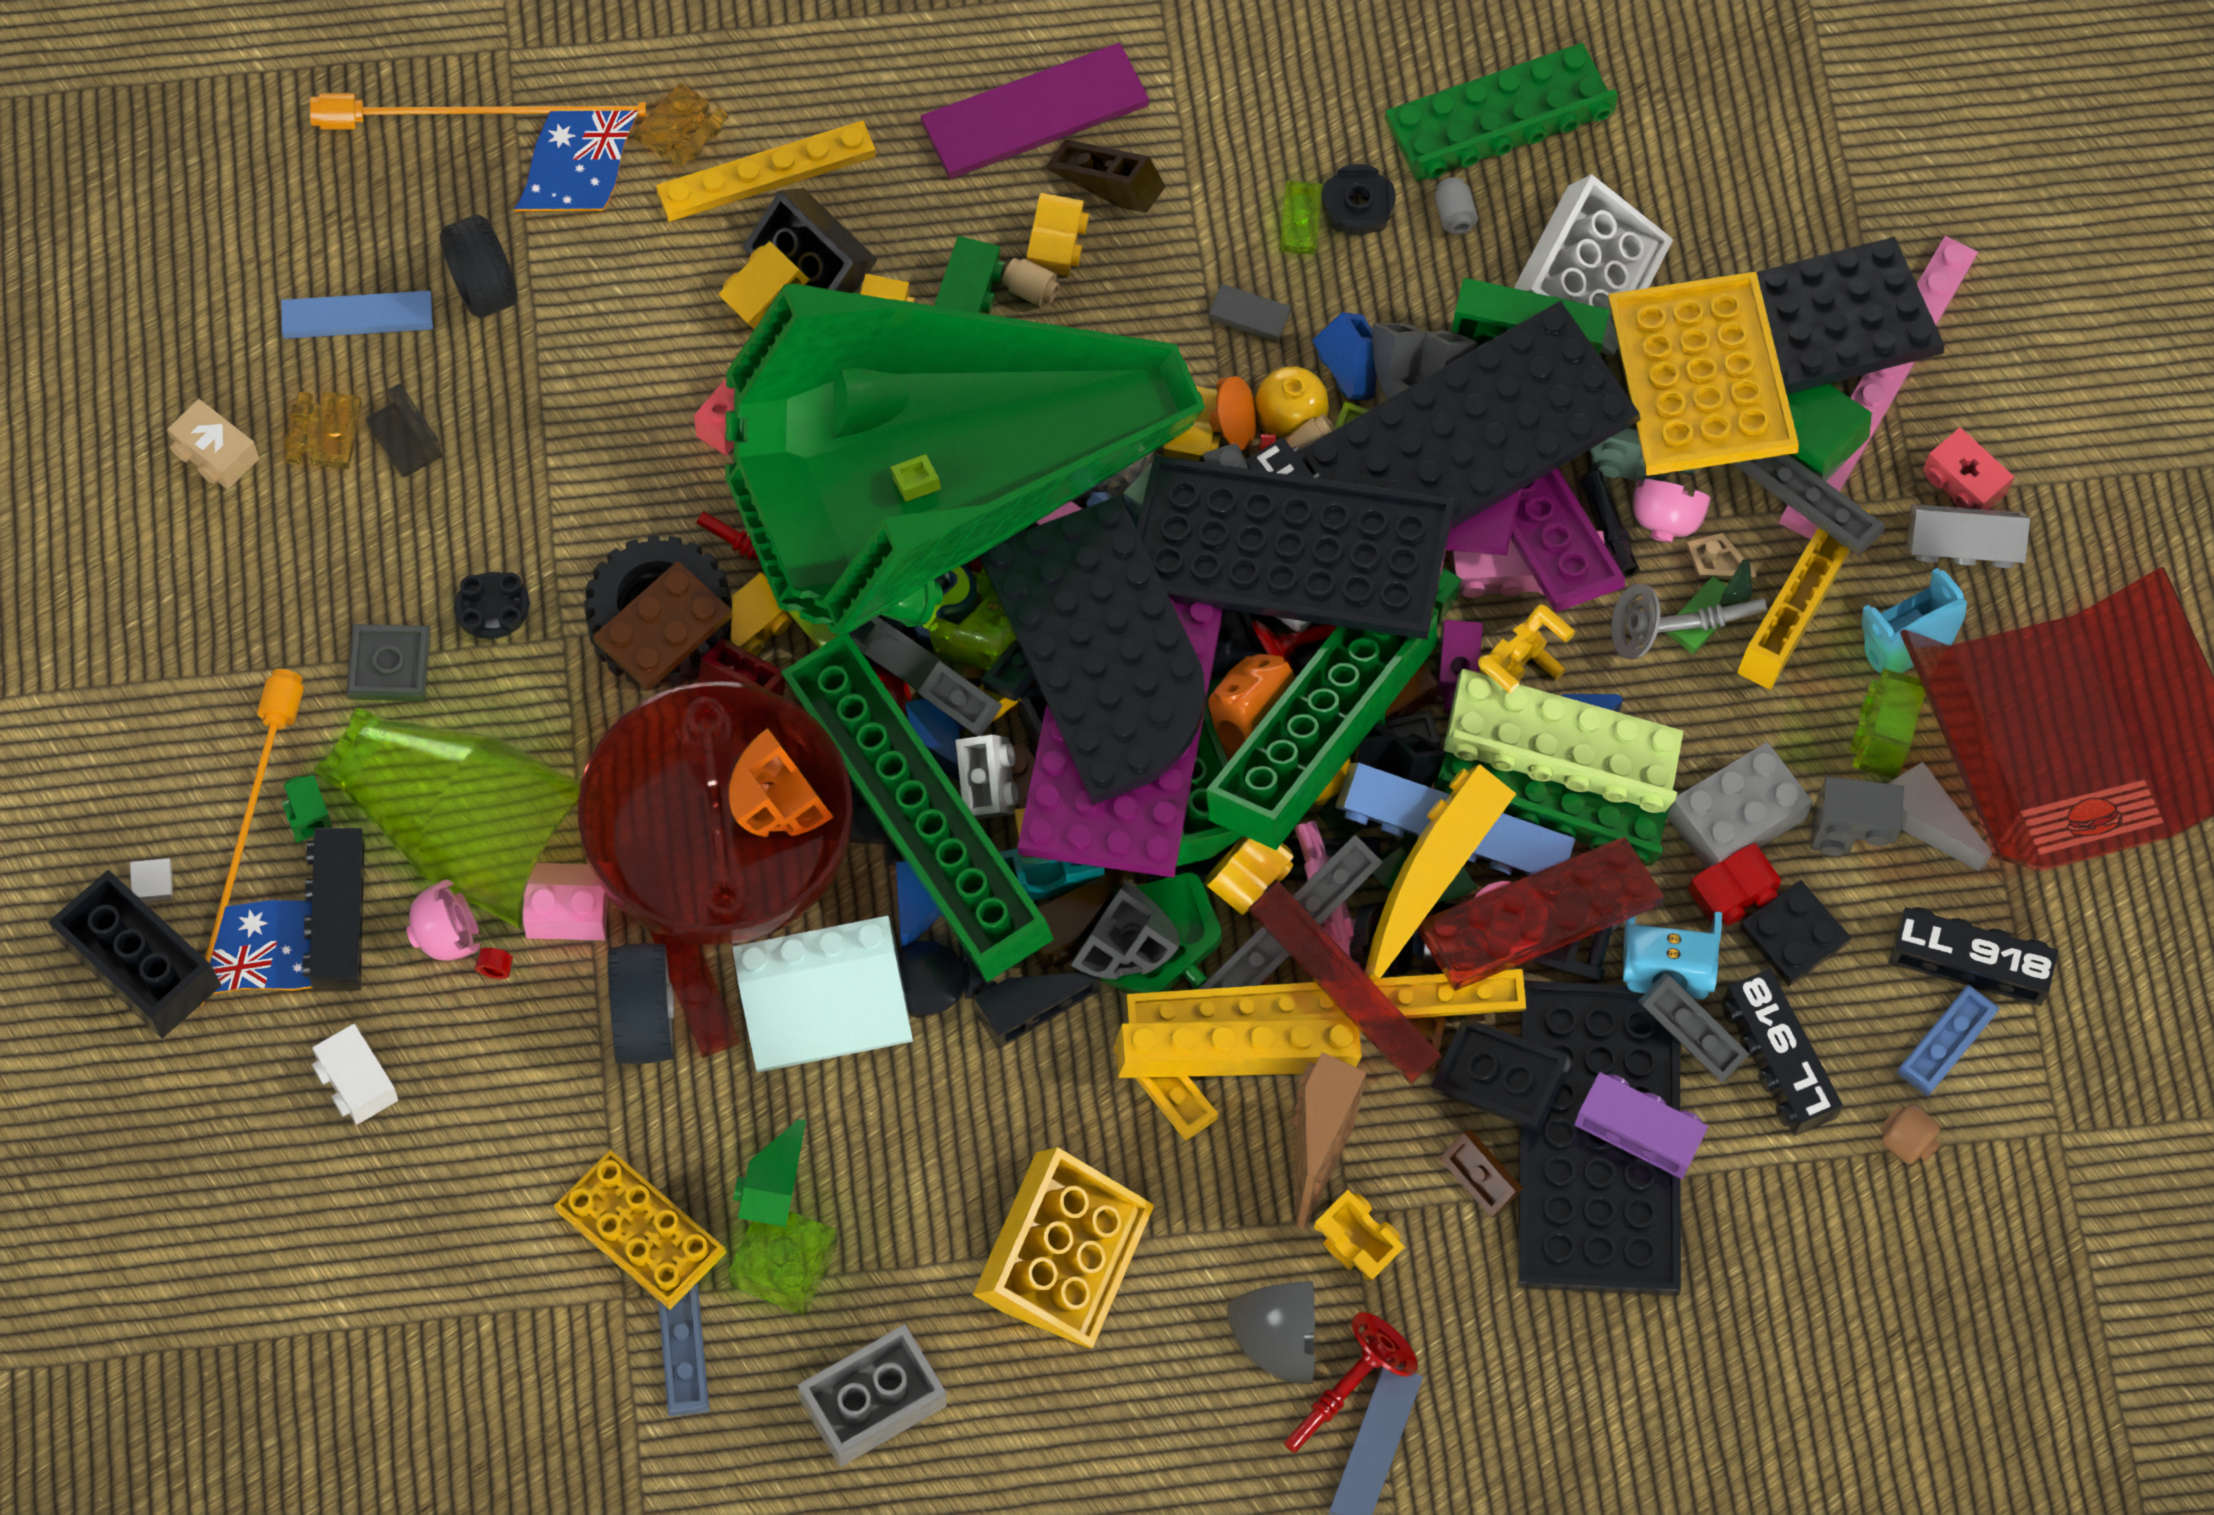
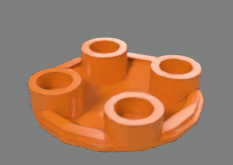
(1234, 412)

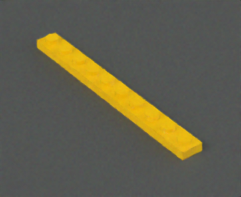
(1412, 996)

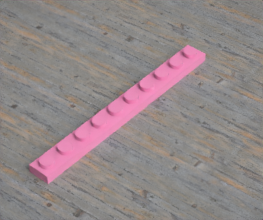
(1880, 387)

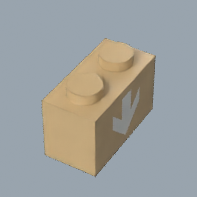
(212, 445)

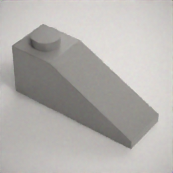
(1937, 820)

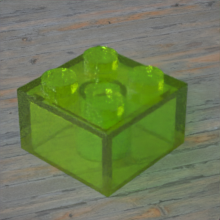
(1887, 723)
(784, 1262)

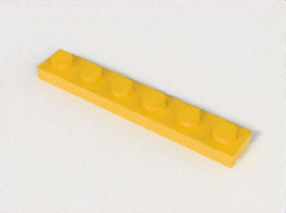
(765, 171)

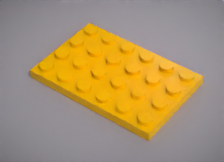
(1702, 373)

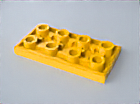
(640, 1229)

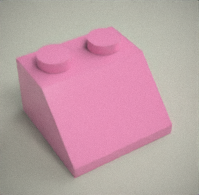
(564, 903)

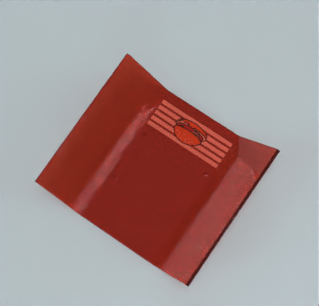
(2079, 726)

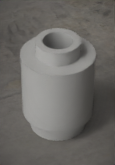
(1455, 206)

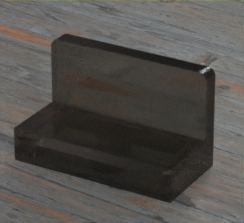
(404, 433)

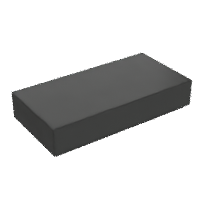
(1249, 313)

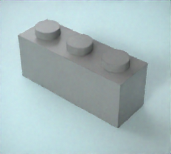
(1967, 535)

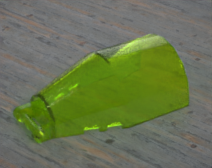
(454, 804)

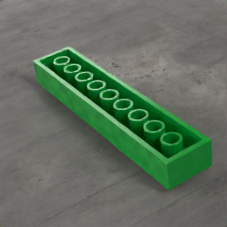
(919, 808)

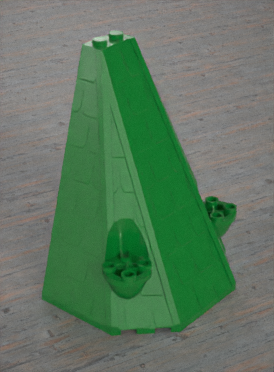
(997, 403)

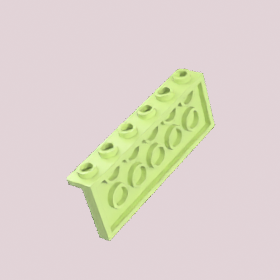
(1564, 742)

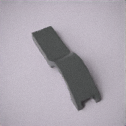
(929, 676)

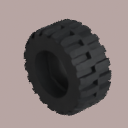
(635, 570)

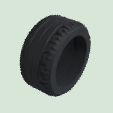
(478, 266)

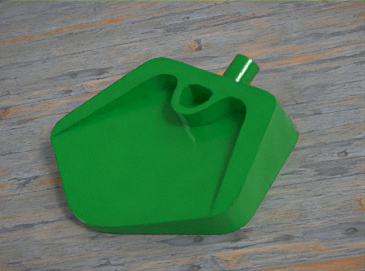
(1199, 933)

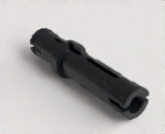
(1606, 516)

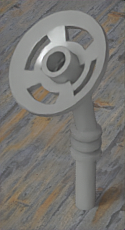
(1650, 623)

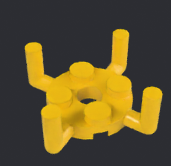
(1508, 658)

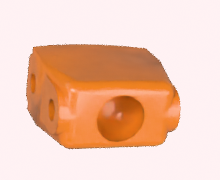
(1247, 697)

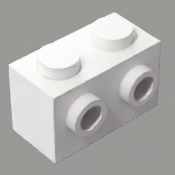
(987, 775)
(354, 1074)

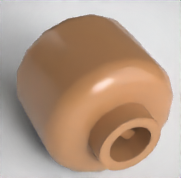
(1911, 1134)

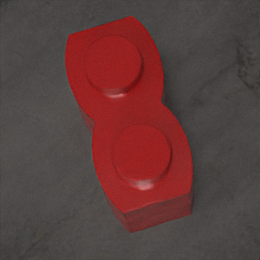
(1735, 885)

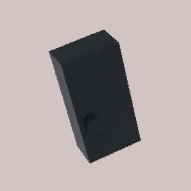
(135, 953)

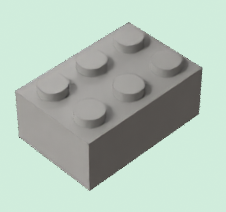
(1740, 806)
(872, 1395)

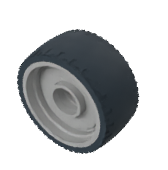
(640, 1003)

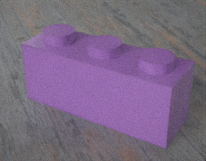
(1641, 1124)

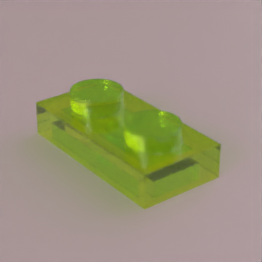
(1300, 217)

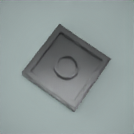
(388, 662)

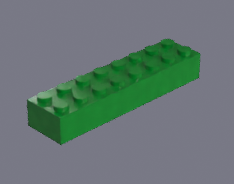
(1313, 731)

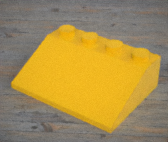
(1064, 1248)

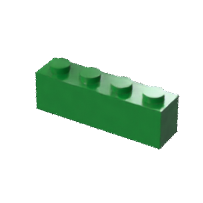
(971, 276)

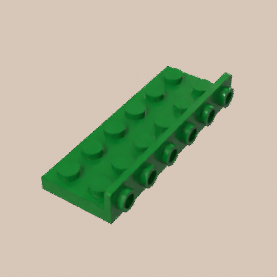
(1500, 112)
(1568, 812)

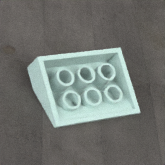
(823, 993)

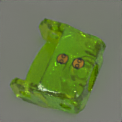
(977, 638)

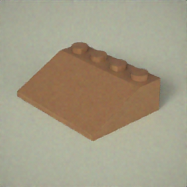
(1324, 1123)

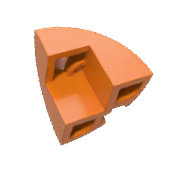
(772, 793)

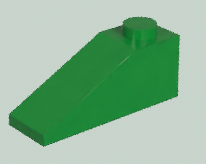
(771, 1179)

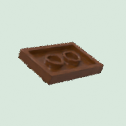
(663, 626)

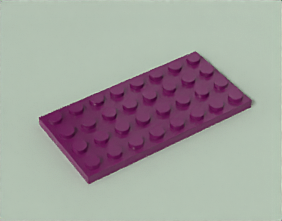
(1131, 830)

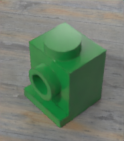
(305, 807)

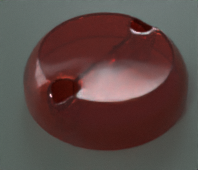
(663, 822)

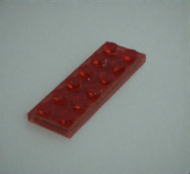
(1540, 913)

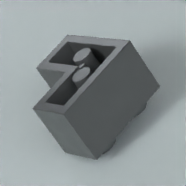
(1855, 811)

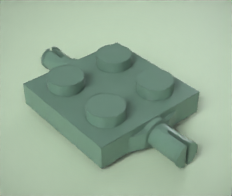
(1623, 458)

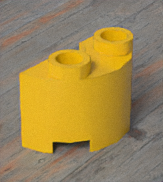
(1356, 1237)

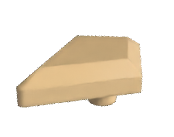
(1715, 557)

